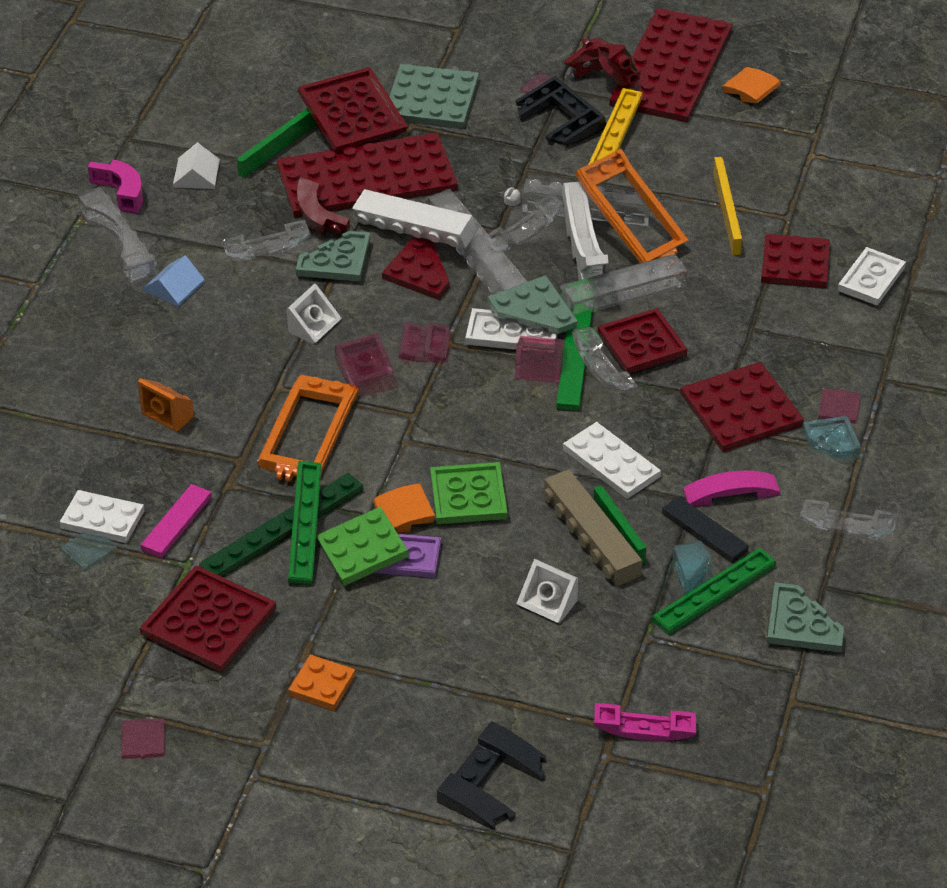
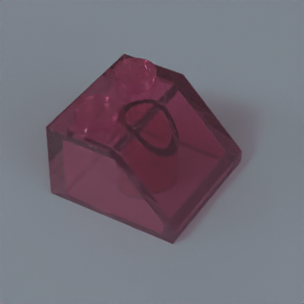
(362, 359)

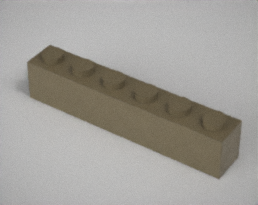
(592, 528)

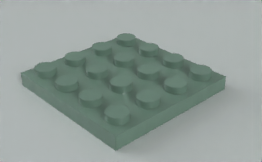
(434, 95)

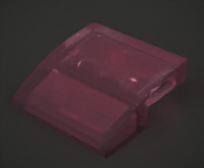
(424, 343)

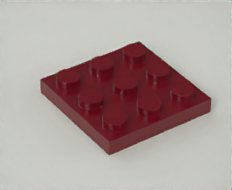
(795, 261)
(642, 340)

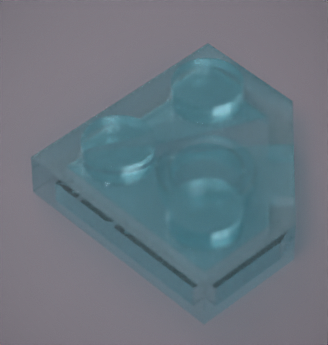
(832, 436)

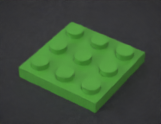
(468, 493)
(362, 546)

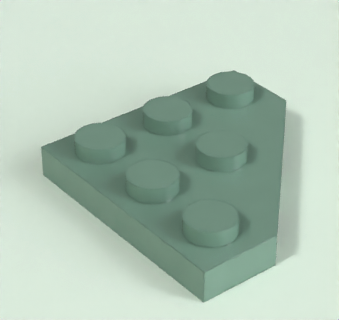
(336, 259)
(534, 305)
(801, 622)

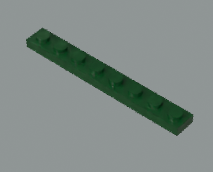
(278, 528)

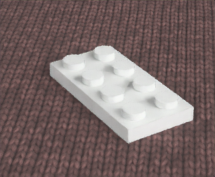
(490, 331)
(611, 460)

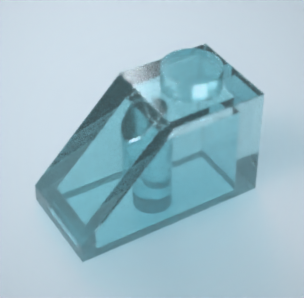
(690, 564)

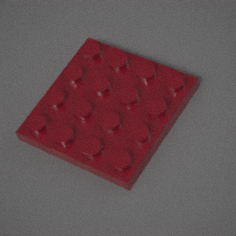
(352, 109)
(741, 406)
(208, 618)

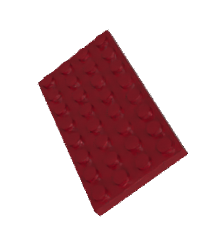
(675, 62)
(391, 167)

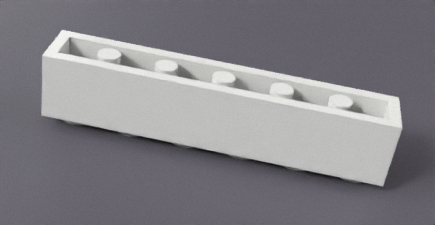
(415, 218)

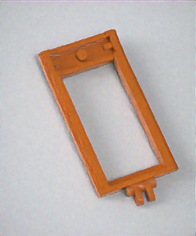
(609, 167)
(312, 388)

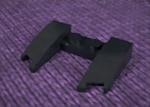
(586, 119)
(462, 791)

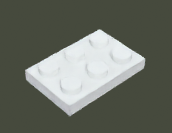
(871, 276)
(102, 516)

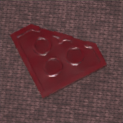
(418, 269)

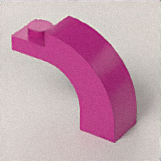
(121, 177)

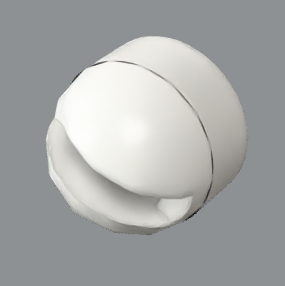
(512, 197)

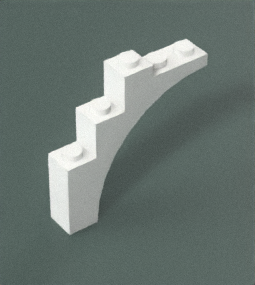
(579, 227)

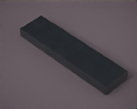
(705, 529)

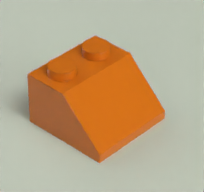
(164, 405)

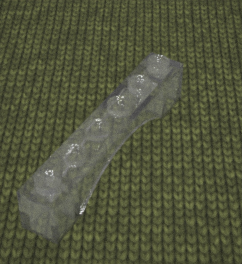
(100, 211)

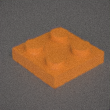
(322, 682)

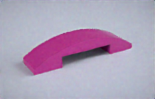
(730, 483)
(643, 726)

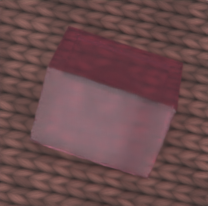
(539, 358)

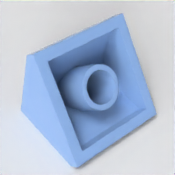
(176, 282)

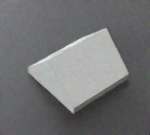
(196, 169)
(311, 315)
(549, 591)

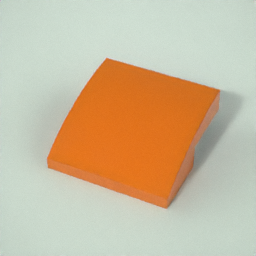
(751, 85)
(405, 507)

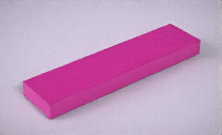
(176, 521)

